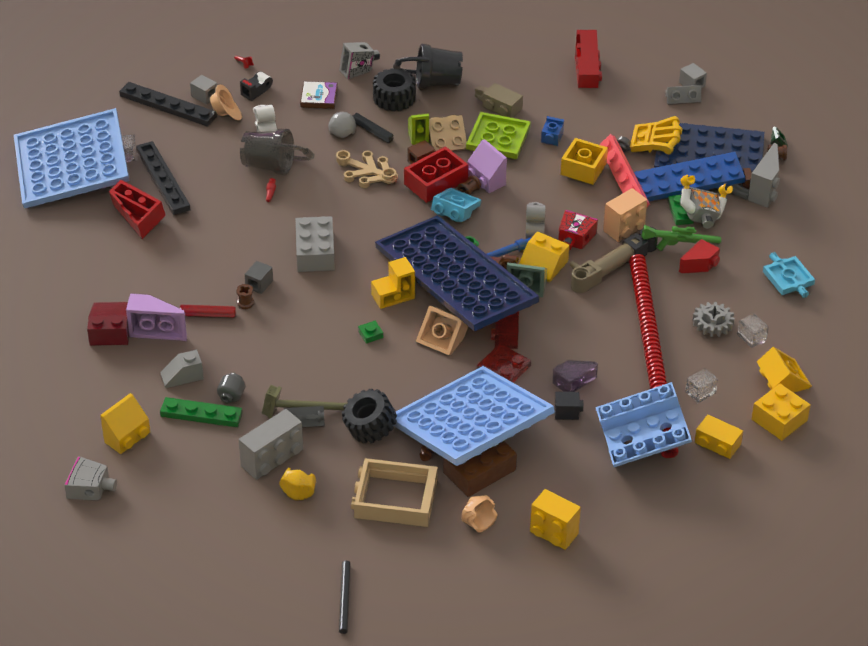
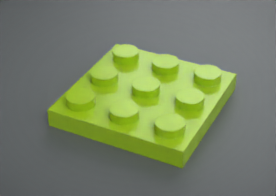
(501, 132)

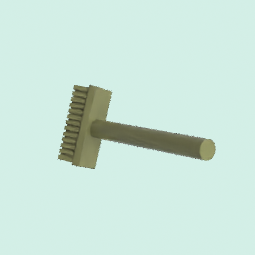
(272, 402)

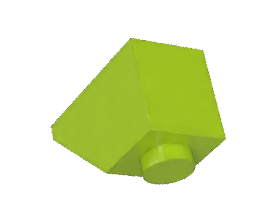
(418, 128)

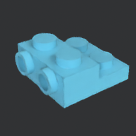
(455, 204)

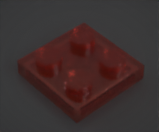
(505, 363)

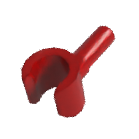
(246, 61)

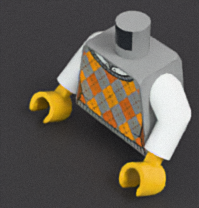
(701, 204)

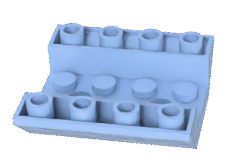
(642, 421)

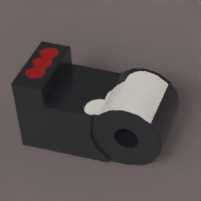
(255, 86)

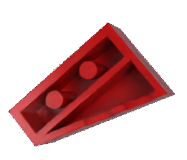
(587, 59)
(137, 207)

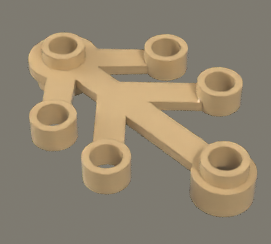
(386, 175)

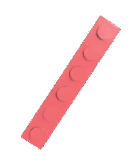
(620, 167)

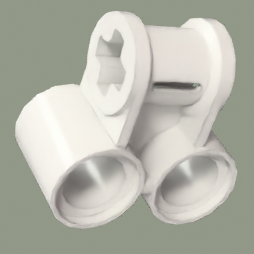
(265, 118)

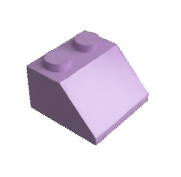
(488, 166)

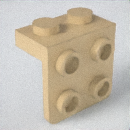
(447, 132)

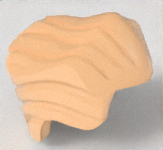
(479, 513)

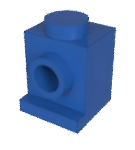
(552, 131)

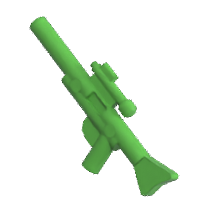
(677, 235)

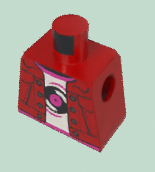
(577, 229)

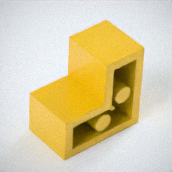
(397, 286)

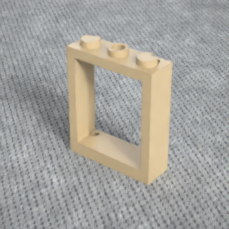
(401, 472)

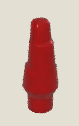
(270, 188)

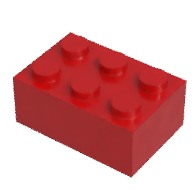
(435, 174)

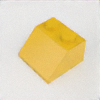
(547, 253)
(782, 369)
(124, 424)

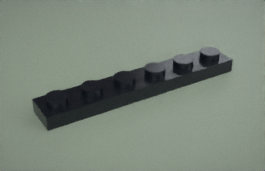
(168, 104)
(163, 178)

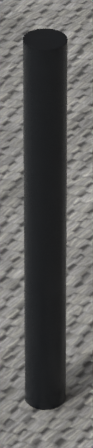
(344, 600)

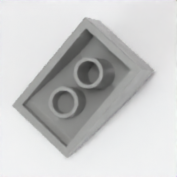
(765, 179)

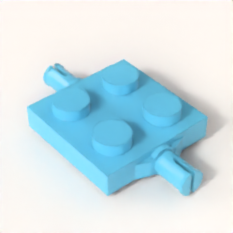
(788, 275)

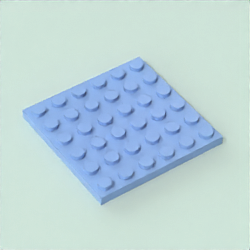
(70, 158)
(471, 415)

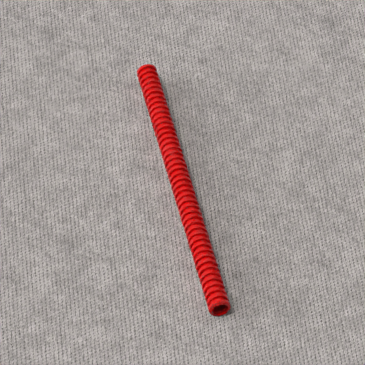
(649, 330)

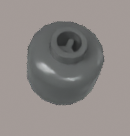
(231, 388)

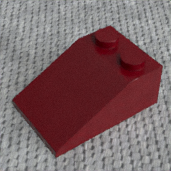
(108, 324)

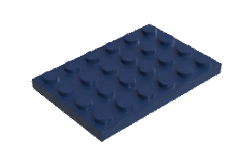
(709, 141)

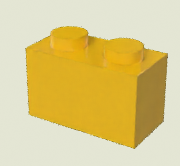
(718, 436)

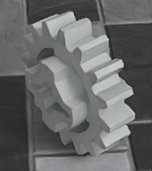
(713, 319)

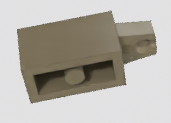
(500, 100)

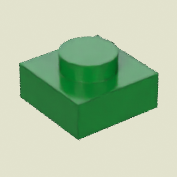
(370, 332)

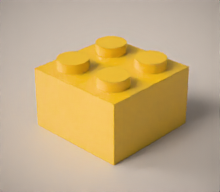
(584, 161)
(780, 412)
(555, 519)

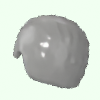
(342, 124)

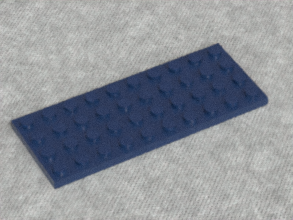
(458, 273)

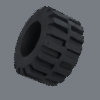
(394, 89)
(369, 416)

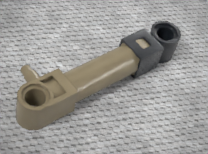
(591, 273)

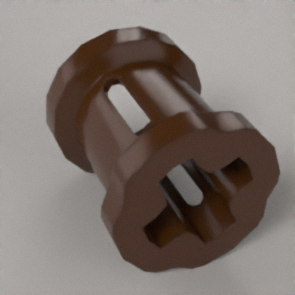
(782, 152)
(470, 185)
(245, 298)

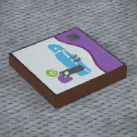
(319, 94)

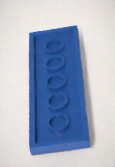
(708, 174)

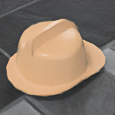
(224, 104)

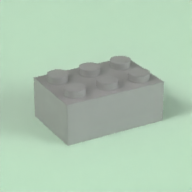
(314, 244)
(271, 444)

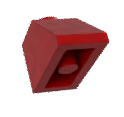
(700, 258)

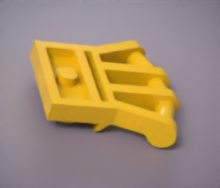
(654, 135)

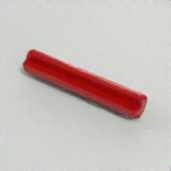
(209, 311)

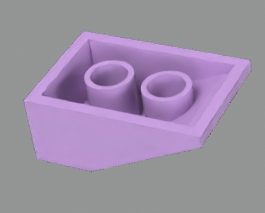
(155, 319)

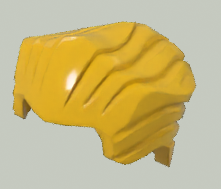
(297, 484)

